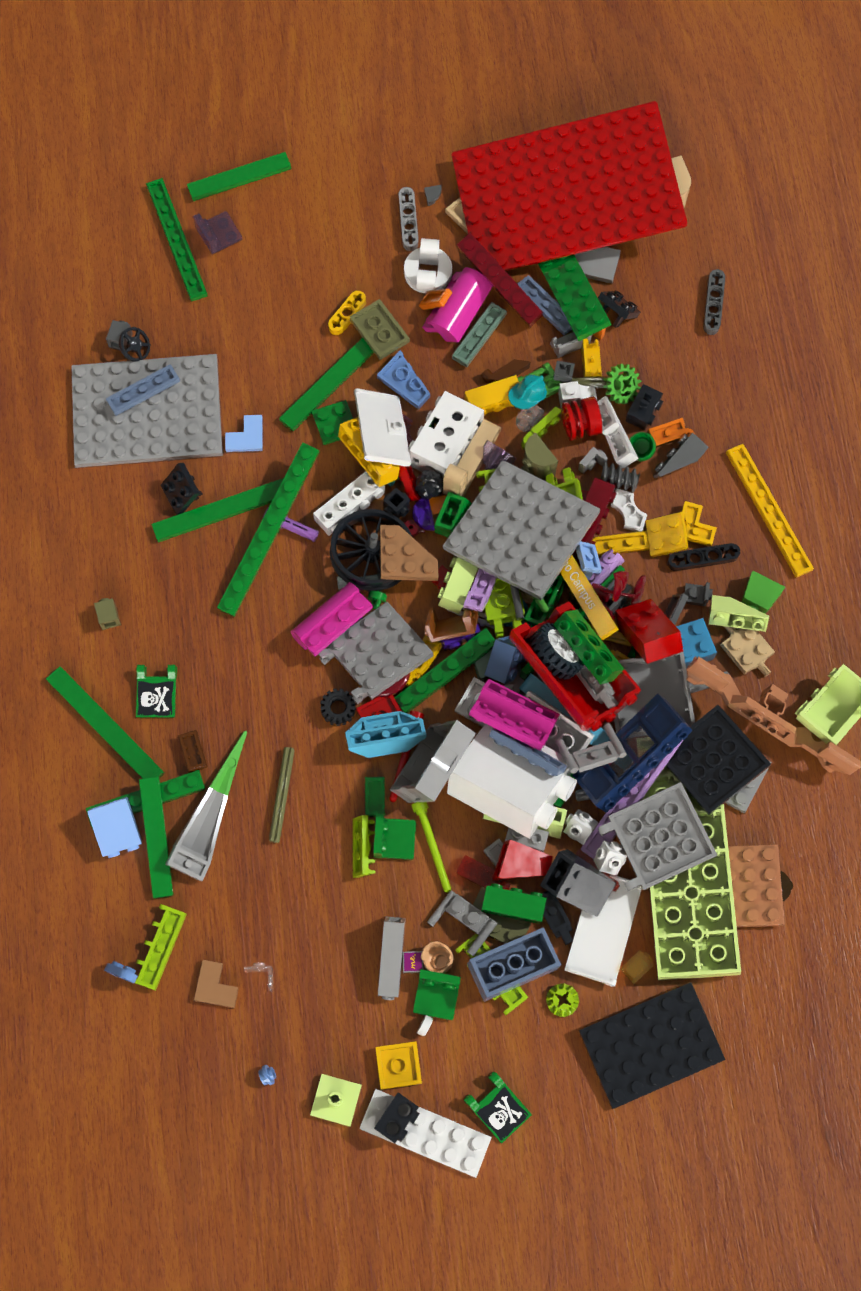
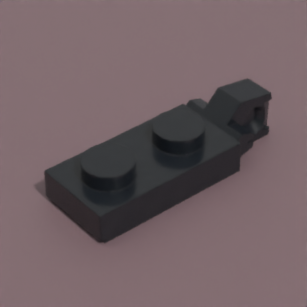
(557, 918)

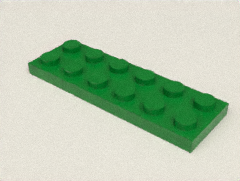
(575, 296)

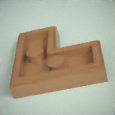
(210, 990)

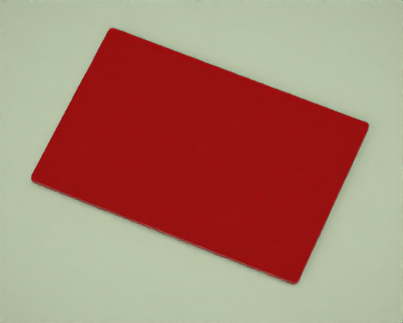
(570, 187)

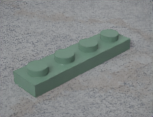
(479, 334)

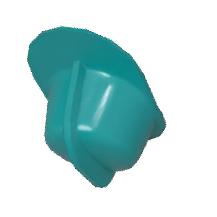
(528, 392)

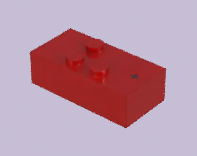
(649, 631)

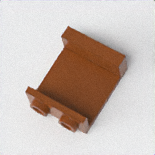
(450, 627)

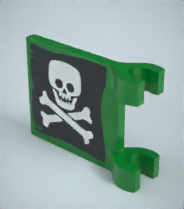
(156, 694)
(499, 1109)

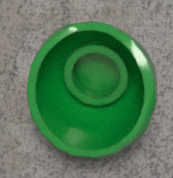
(643, 445)

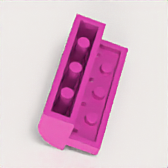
(468, 293)
(331, 619)
(514, 715)

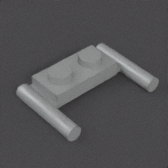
(595, 755)
(467, 915)

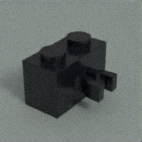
(644, 406)

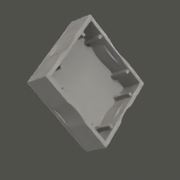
(661, 677)
(433, 762)

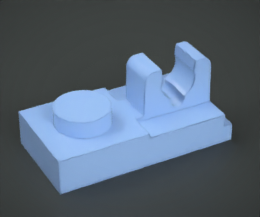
(588, 559)

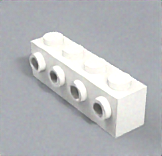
(349, 500)

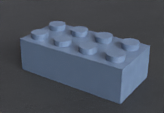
(513, 964)

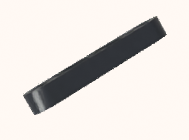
(702, 553)

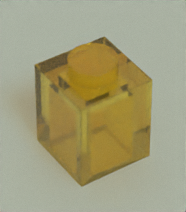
(637, 966)

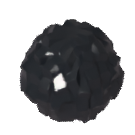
(429, 484)

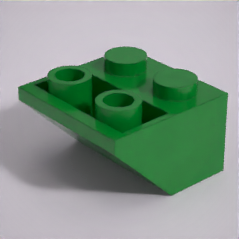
(451, 514)

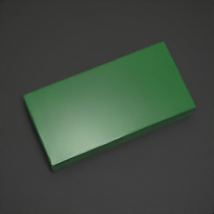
(374, 796)

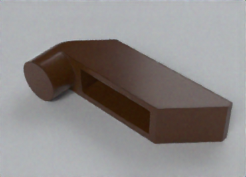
(513, 368)

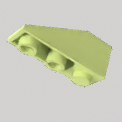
(735, 614)

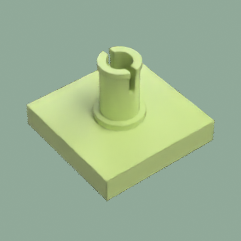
(336, 1100)

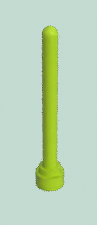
(420, 809)

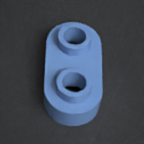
(124, 973)

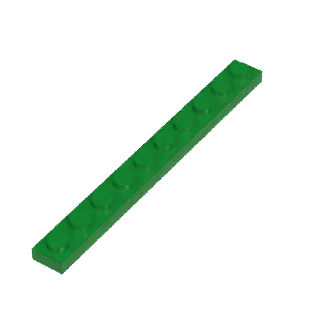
(268, 529)

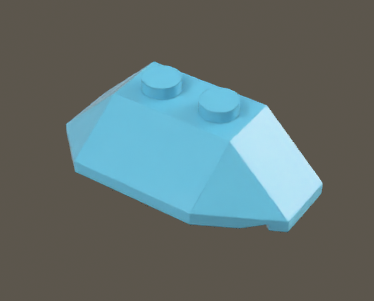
(385, 734)

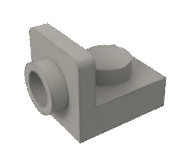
(591, 458)

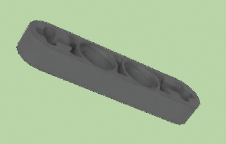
(714, 301)

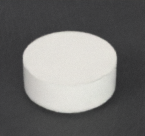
(425, 1025)

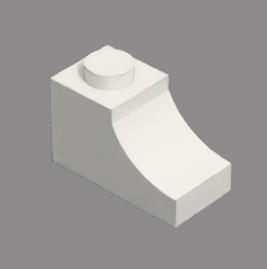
(574, 391)

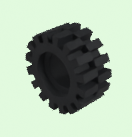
(343, 717)

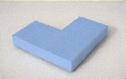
(248, 440)

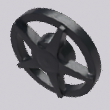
(134, 344)

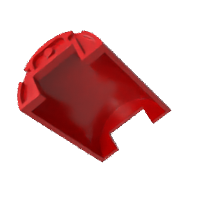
(572, 692)

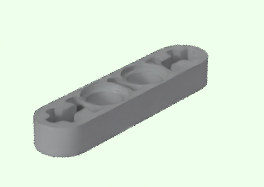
(408, 219)

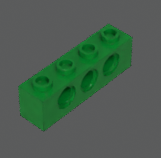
(588, 646)

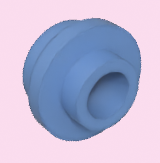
(267, 1075)

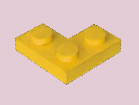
(697, 531)

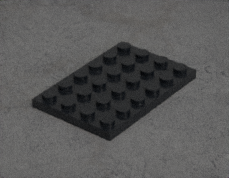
(651, 1045)

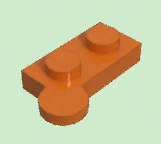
(669, 431)

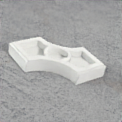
(633, 517)

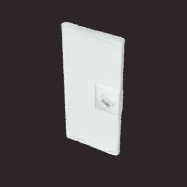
(382, 427)
(602, 939)

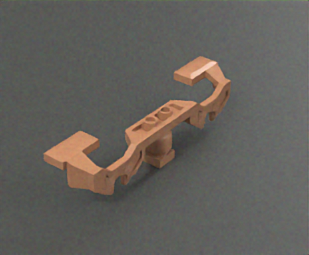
(767, 716)

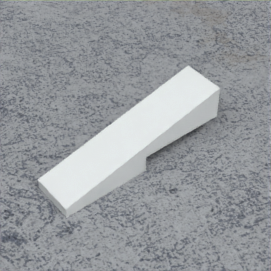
(615, 434)

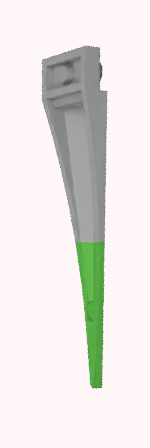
(197, 841)

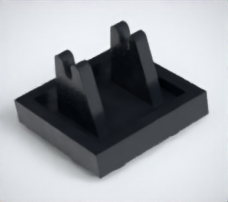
(615, 301)
(180, 489)

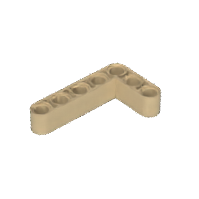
(459, 478)

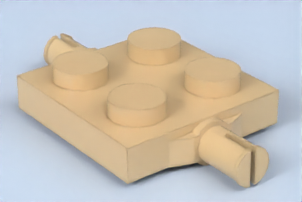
(747, 650)

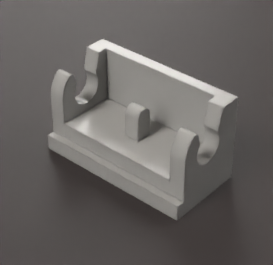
(566, 344)

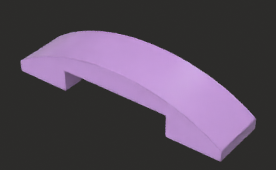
(480, 591)

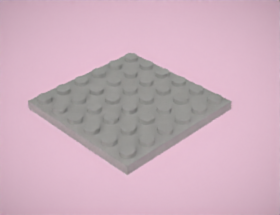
(521, 529)

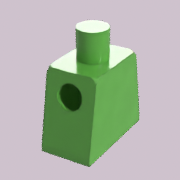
(761, 592)

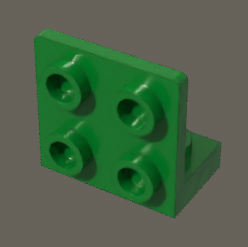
(394, 838)
(436, 994)

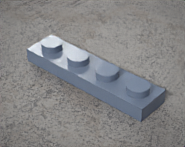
(549, 307)
(143, 390)
(534, 756)

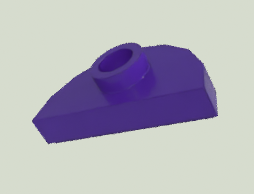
(423, 515)

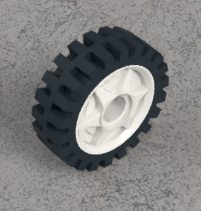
(555, 652)

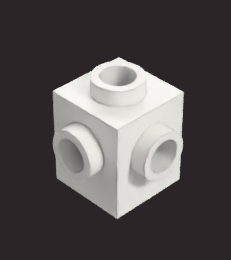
(580, 826)
(610, 857)

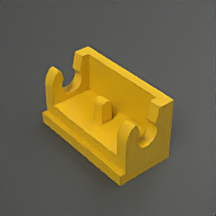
(591, 359)

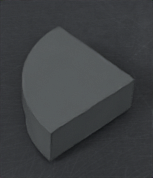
(432, 194)

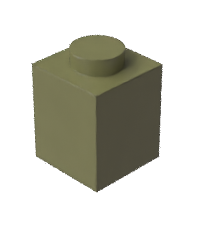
(107, 613)

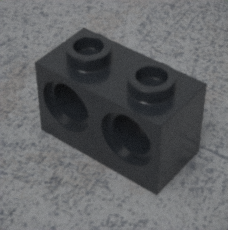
(392, 1115)

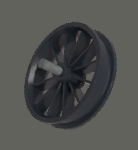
(367, 549)

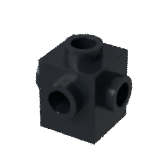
(396, 503)

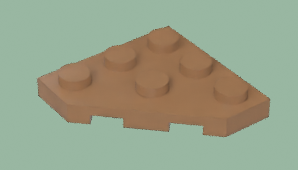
(404, 557)

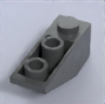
(687, 452)

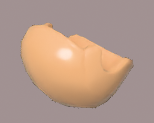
(437, 957)

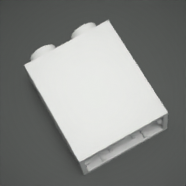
(508, 785)

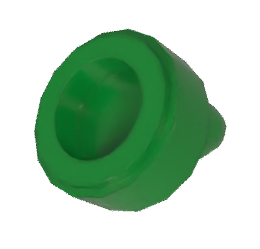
(376, 598)

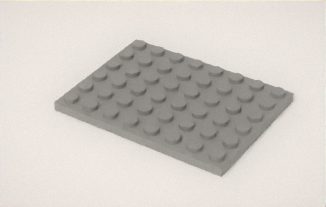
(167, 426)

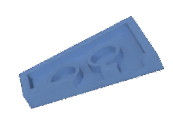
(403, 380)

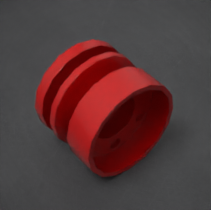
(585, 417)

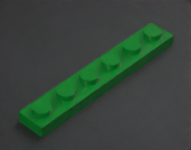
(445, 671)
(170, 789)

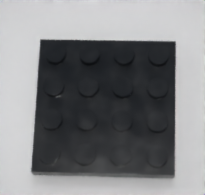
(716, 760)

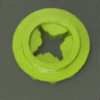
(564, 1009)

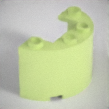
(833, 707)

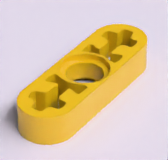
(345, 320)

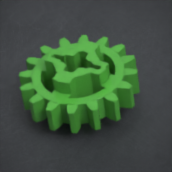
(622, 383)

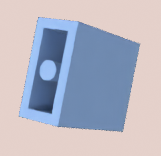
(115, 827)

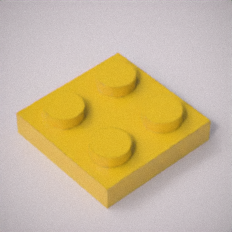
(666, 534)
(398, 1065)

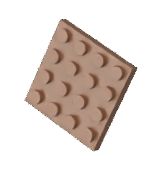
(756, 885)

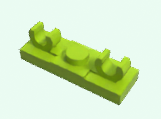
(362, 846)

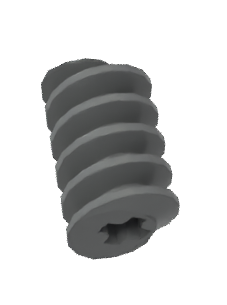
(620, 477)

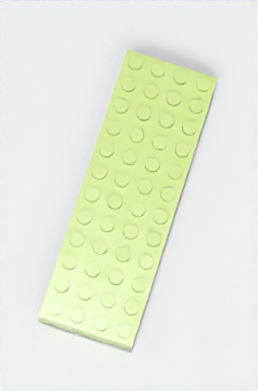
(696, 908)

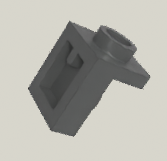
(563, 371)
(698, 594)

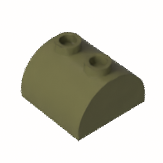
(538, 458)

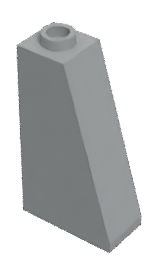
(391, 957)

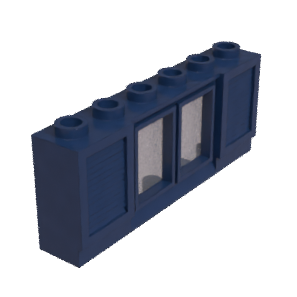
(646, 741)

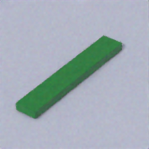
(239, 176)
(156, 837)

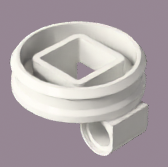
(426, 280)

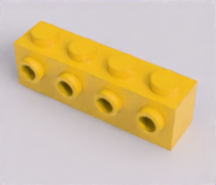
(379, 472)

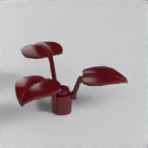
(620, 582)

